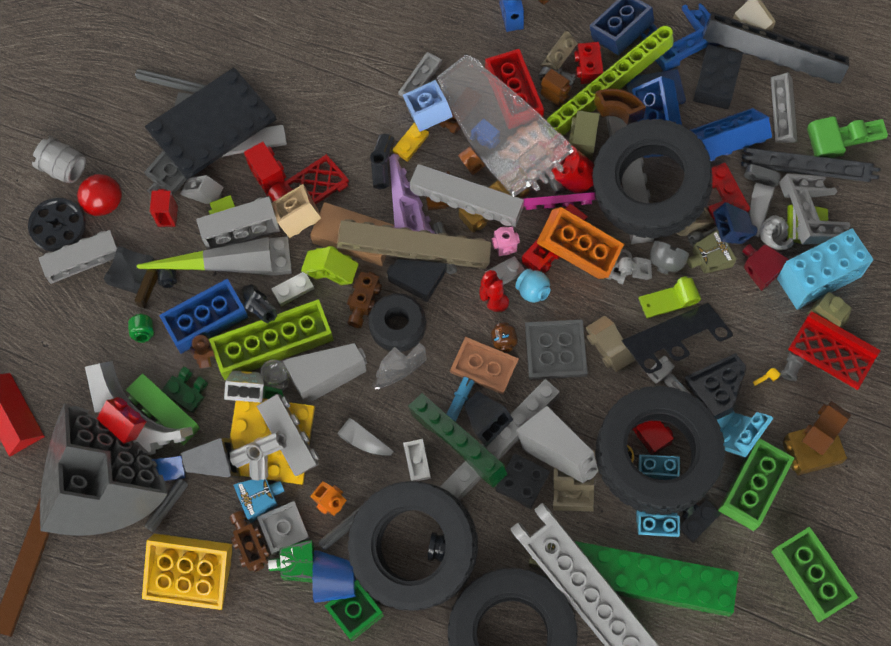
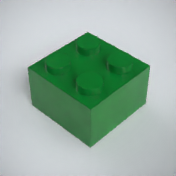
(355, 613)

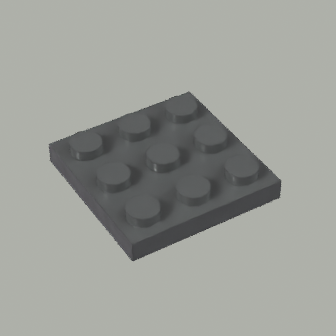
(555, 349)

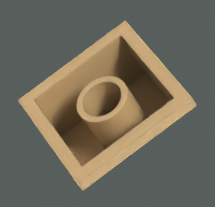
(296, 211)

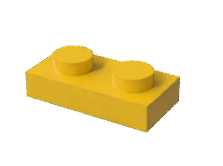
(410, 142)

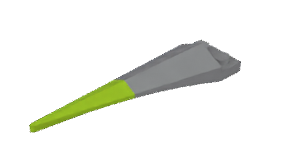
(257, 256)

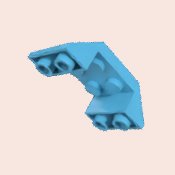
(742, 432)
(662, 469)

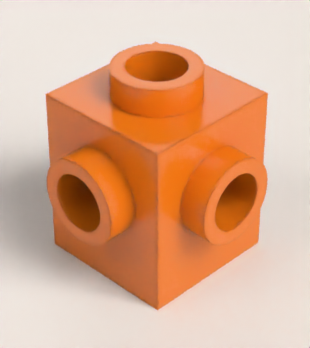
(328, 498)

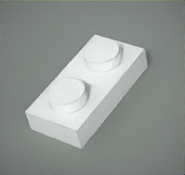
(292, 288)
(417, 460)

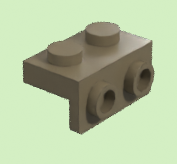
(560, 51)

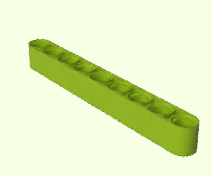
(633, 62)

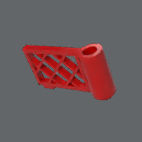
(282, 189)

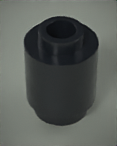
(167, 277)

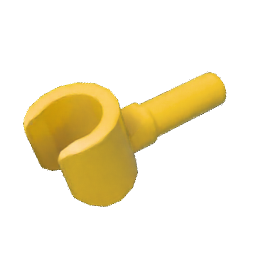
(773, 374)

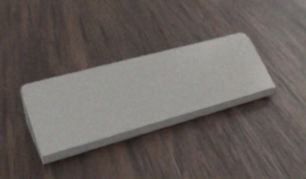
(783, 108)
(271, 136)

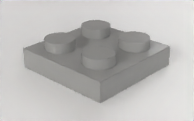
(283, 527)

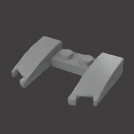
(800, 190)

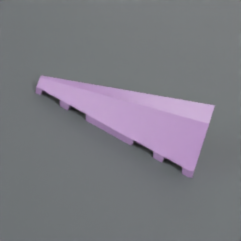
(406, 204)

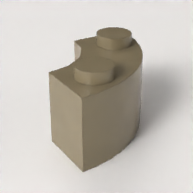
(609, 344)

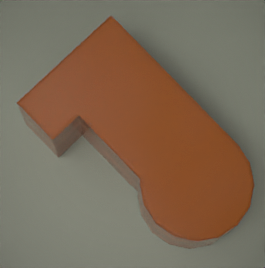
(471, 160)

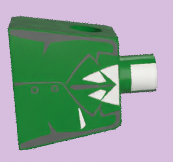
(295, 562)

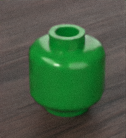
(141, 328)

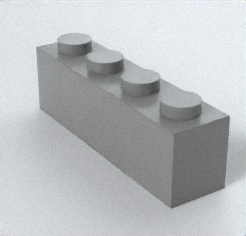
(78, 256)
(279, 418)

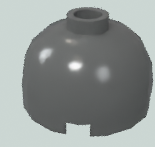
(667, 257)

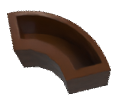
(619, 104)
(826, 428)

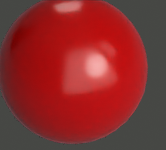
(99, 194)

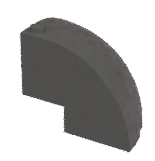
(95, 479)

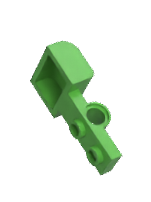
(830, 140)

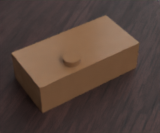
(326, 231)

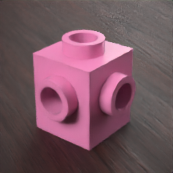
(505, 241)

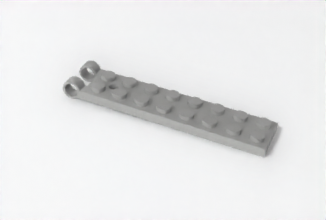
(582, 583)

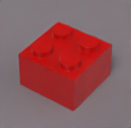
(264, 166)

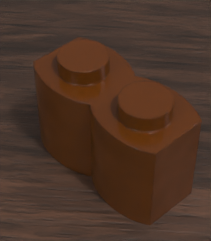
(555, 88)

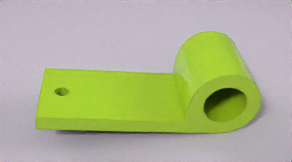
(668, 300)

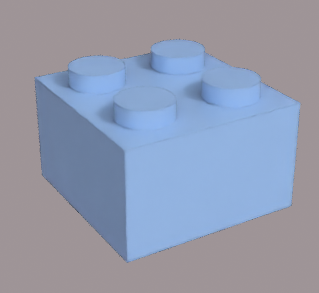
(427, 105)

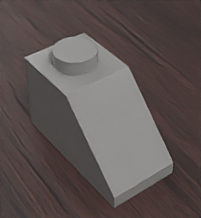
(202, 189)

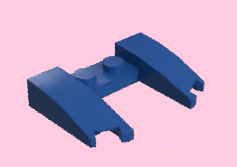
(688, 45)

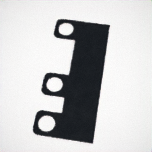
(671, 332)

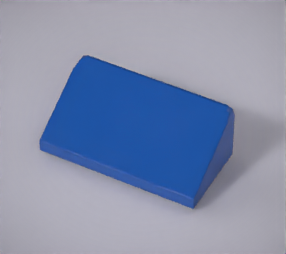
(170, 468)

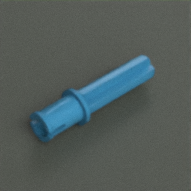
(460, 398)

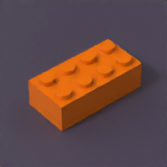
(580, 243)

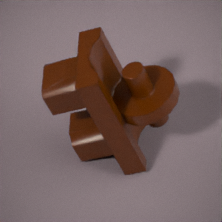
(201, 351)

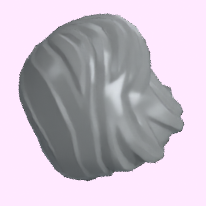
(774, 232)

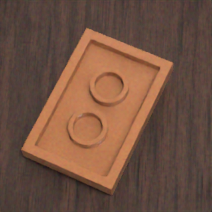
(484, 365)

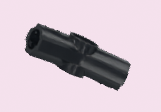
(381, 152)
(257, 303)

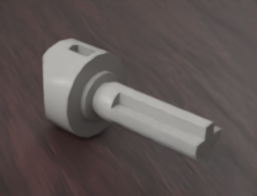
(665, 374)

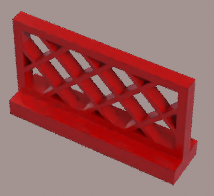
(840, 340)

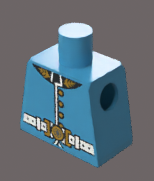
(257, 497)

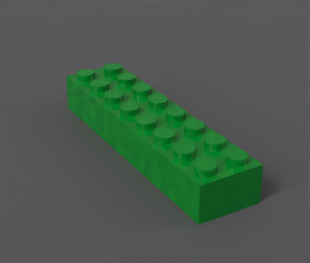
(665, 579)

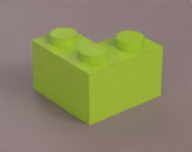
(330, 264)

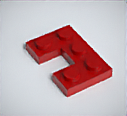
(727, 188)

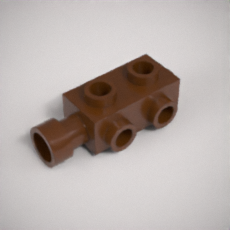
(368, 293)
(250, 548)

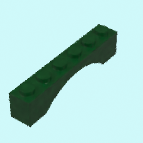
(476, 455)

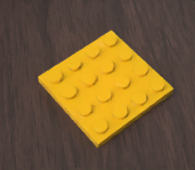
(250, 425)

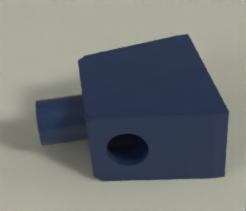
(734, 224)

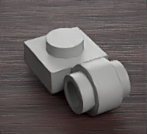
(638, 267)

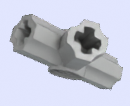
(256, 454)

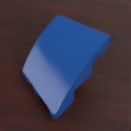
(332, 578)

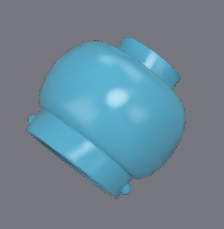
(533, 285)

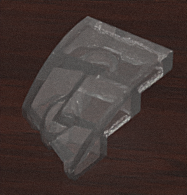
(398, 366)

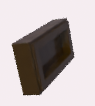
(146, 288)

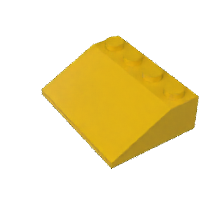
(186, 571)

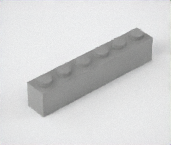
(466, 195)

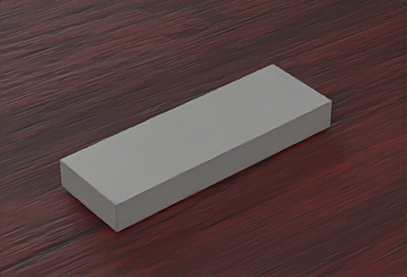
(422, 73)

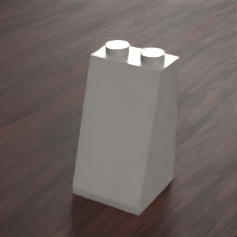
(325, 370)
(557, 445)

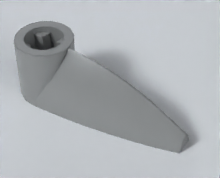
(760, 204)
(362, 439)

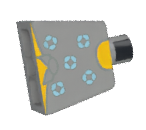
(244, 386)

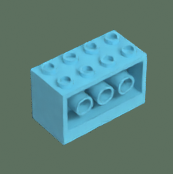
(824, 268)

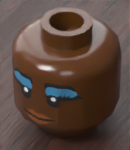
(504, 337)

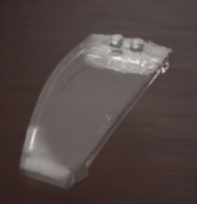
(502, 127)

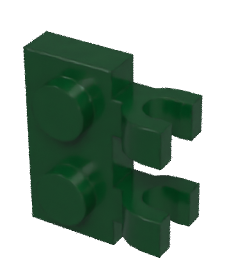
(183, 394)

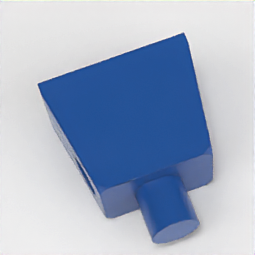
(511, 7)

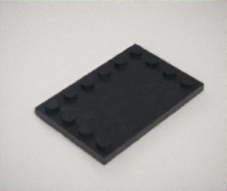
(210, 123)

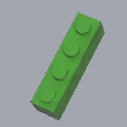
(159, 406)

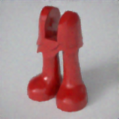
(493, 290)

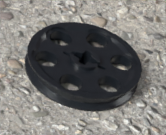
(54, 217)

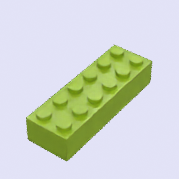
(279, 339)

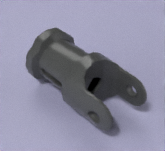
(792, 367)

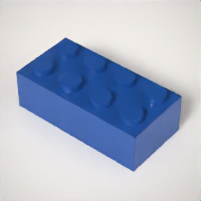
(204, 315)

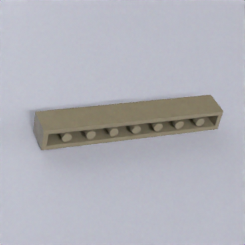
(413, 244)

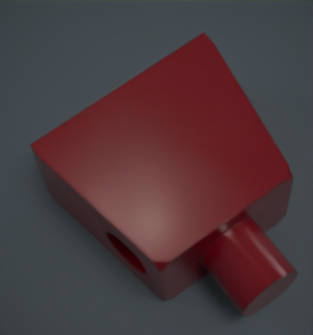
(763, 264)

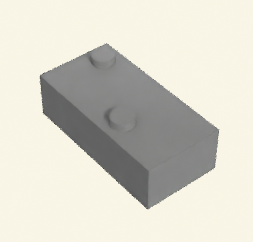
(238, 224)

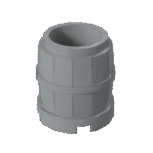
(59, 160)

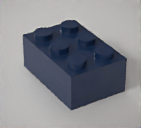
(622, 24)

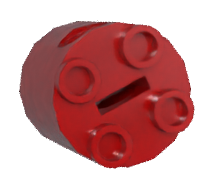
(577, 172)

